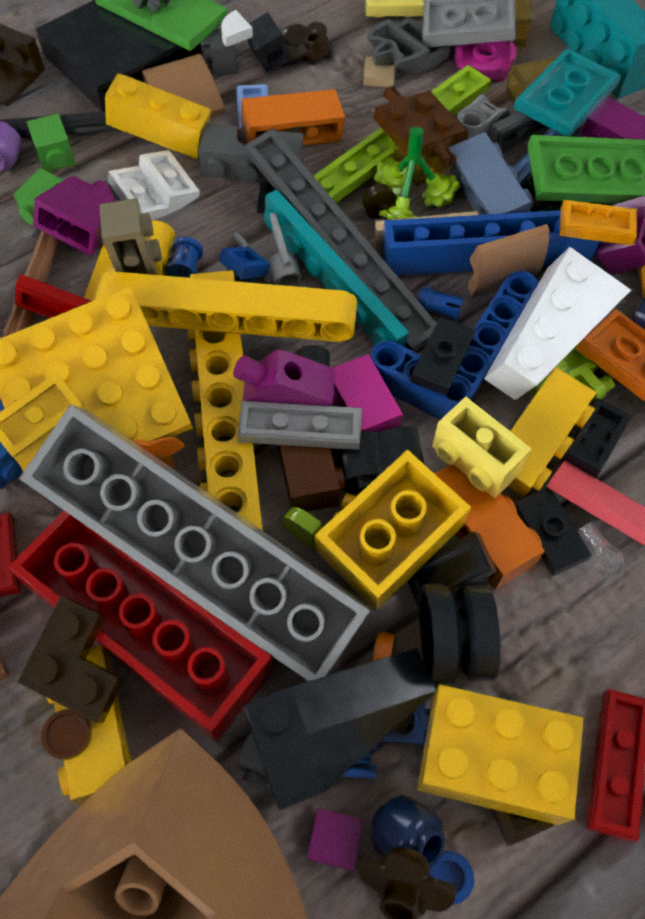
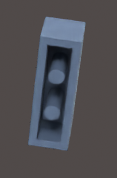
(487, 179)

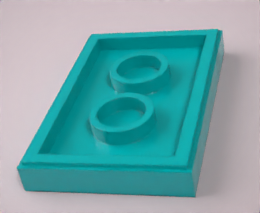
(567, 92)

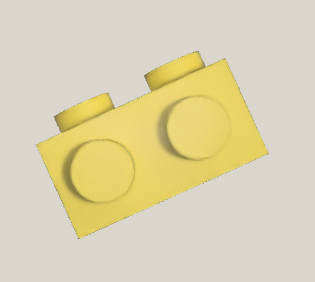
(480, 447)

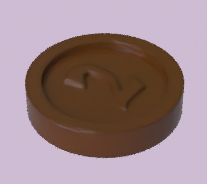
(65, 734)

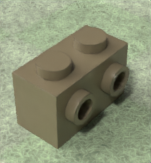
(128, 238)

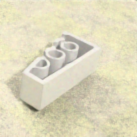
(557, 317)

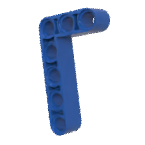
(487, 342)

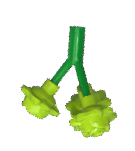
(399, 177)

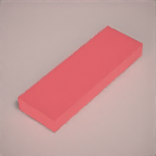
(600, 500)

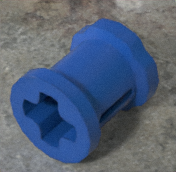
(183, 260)

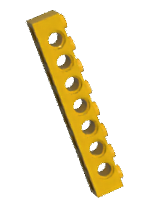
(217, 422)

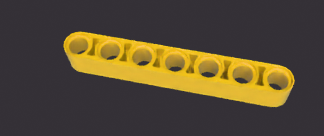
(238, 306)

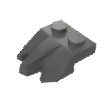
(403, 46)

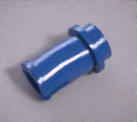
(437, 302)

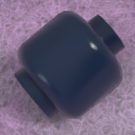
(408, 824)

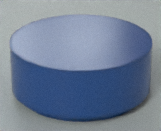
(456, 870)

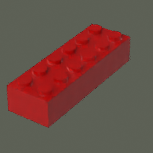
(149, 625)

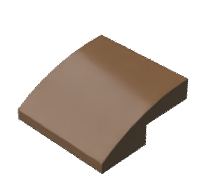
(189, 80)
(510, 254)

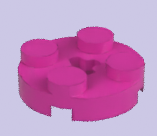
(493, 65)

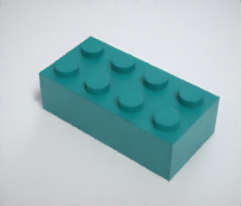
(607, 34)

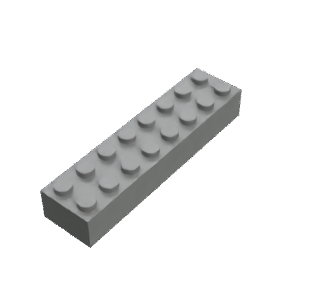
(196, 543)

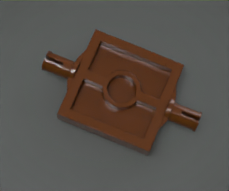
(421, 111)

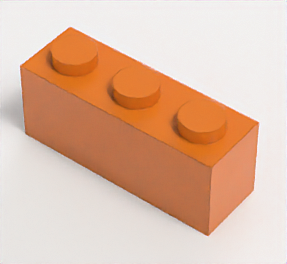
(314, 111)
(506, 537)

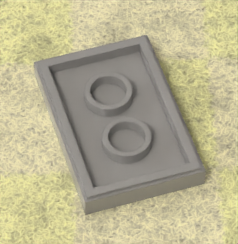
(468, 22)

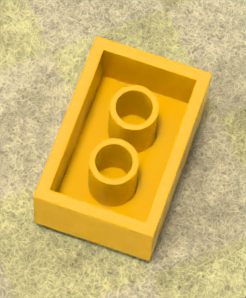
(391, 529)
(502, 755)

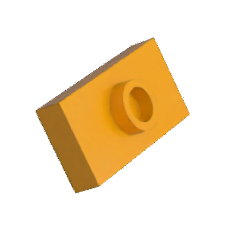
(598, 222)

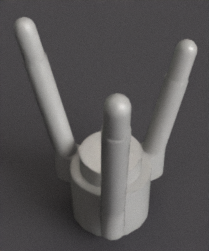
(283, 266)

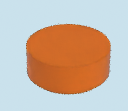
(384, 645)

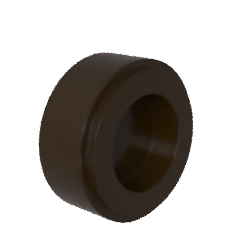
(377, 199)

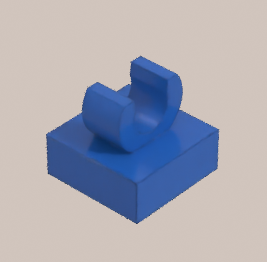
(244, 263)

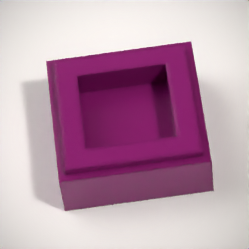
(335, 839)

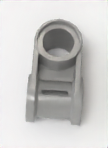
(480, 116)

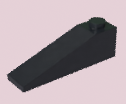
(330, 723)

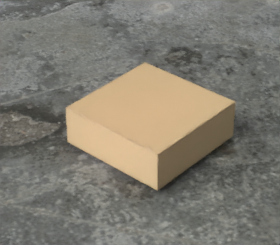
(378, 74)

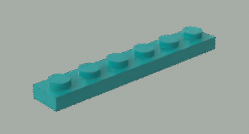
(332, 270)

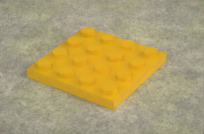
(105, 360)

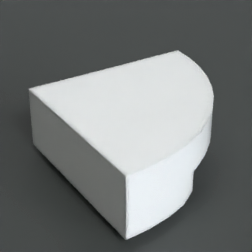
(235, 29)

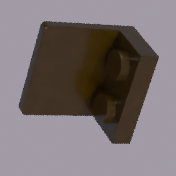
(18, 63)

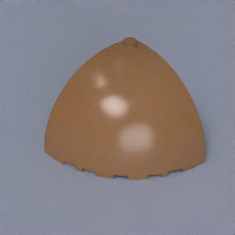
(160, 844)

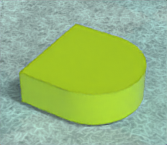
(302, 526)

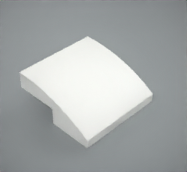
(156, 182)

